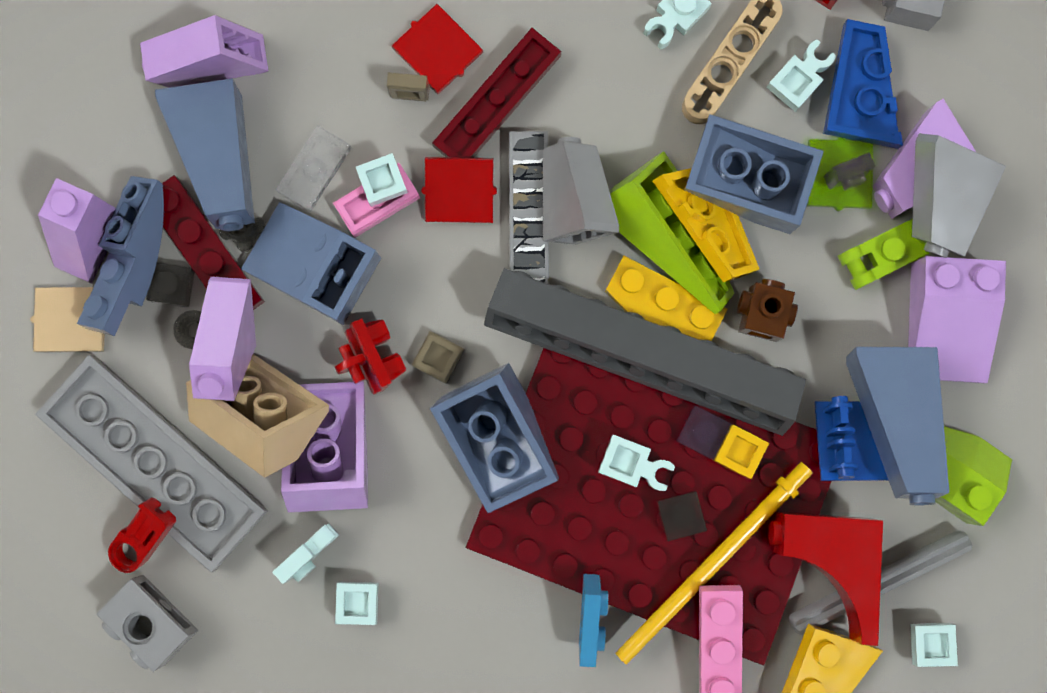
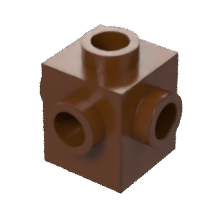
(757, 320)

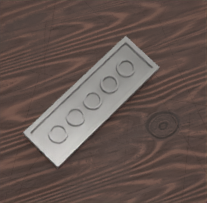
(151, 459)

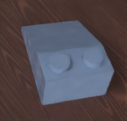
(754, 174)
(496, 438)

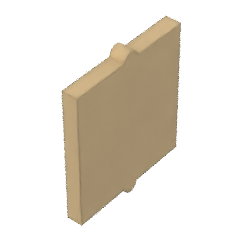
(57, 318)

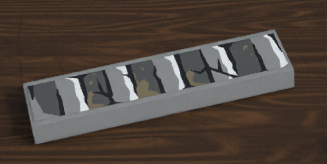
(527, 246)

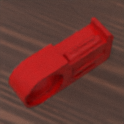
(143, 534)

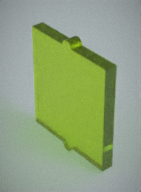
(836, 153)

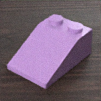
(959, 311)
(334, 463)

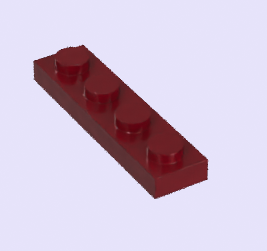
(498, 97)
(198, 238)

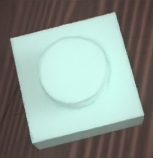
(381, 179)
(356, 603)
(934, 644)

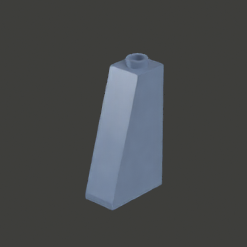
(212, 143)
(905, 415)

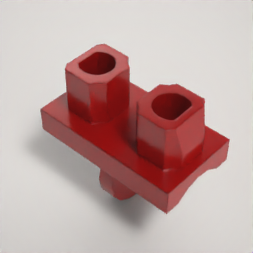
(377, 371)

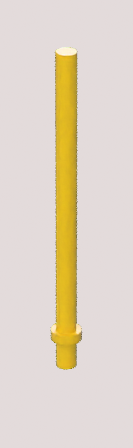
(786, 488)

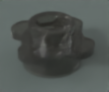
(244, 239)

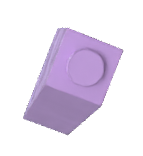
(203, 53)
(896, 183)
(73, 229)
(223, 339)

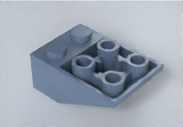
(312, 262)

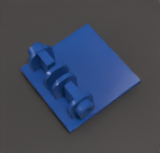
(846, 442)

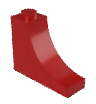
(846, 553)

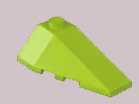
(659, 234)
(975, 476)

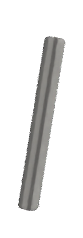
(891, 578)

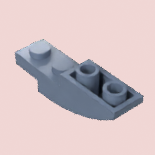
(134, 247)

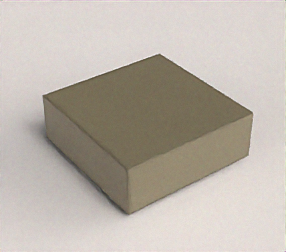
(408, 86)
(438, 357)

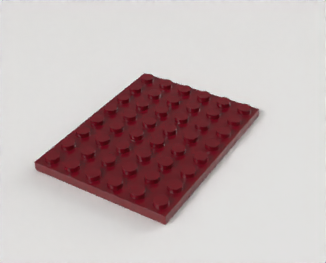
(616, 530)

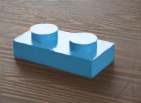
(591, 634)

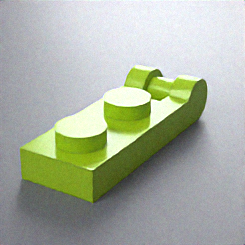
(886, 252)

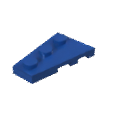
(861, 90)

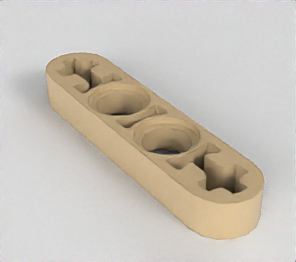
(733, 59)

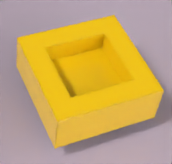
(741, 451)

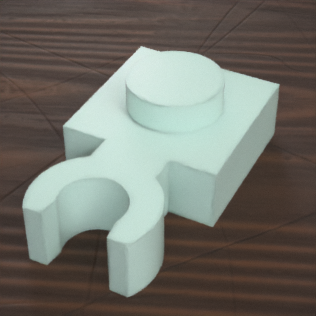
(676, 15)
(799, 78)
(629, 462)
(300, 562)

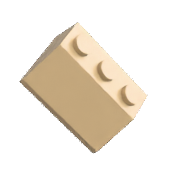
(265, 422)

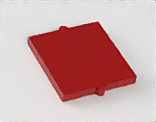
(437, 48)
(459, 189)

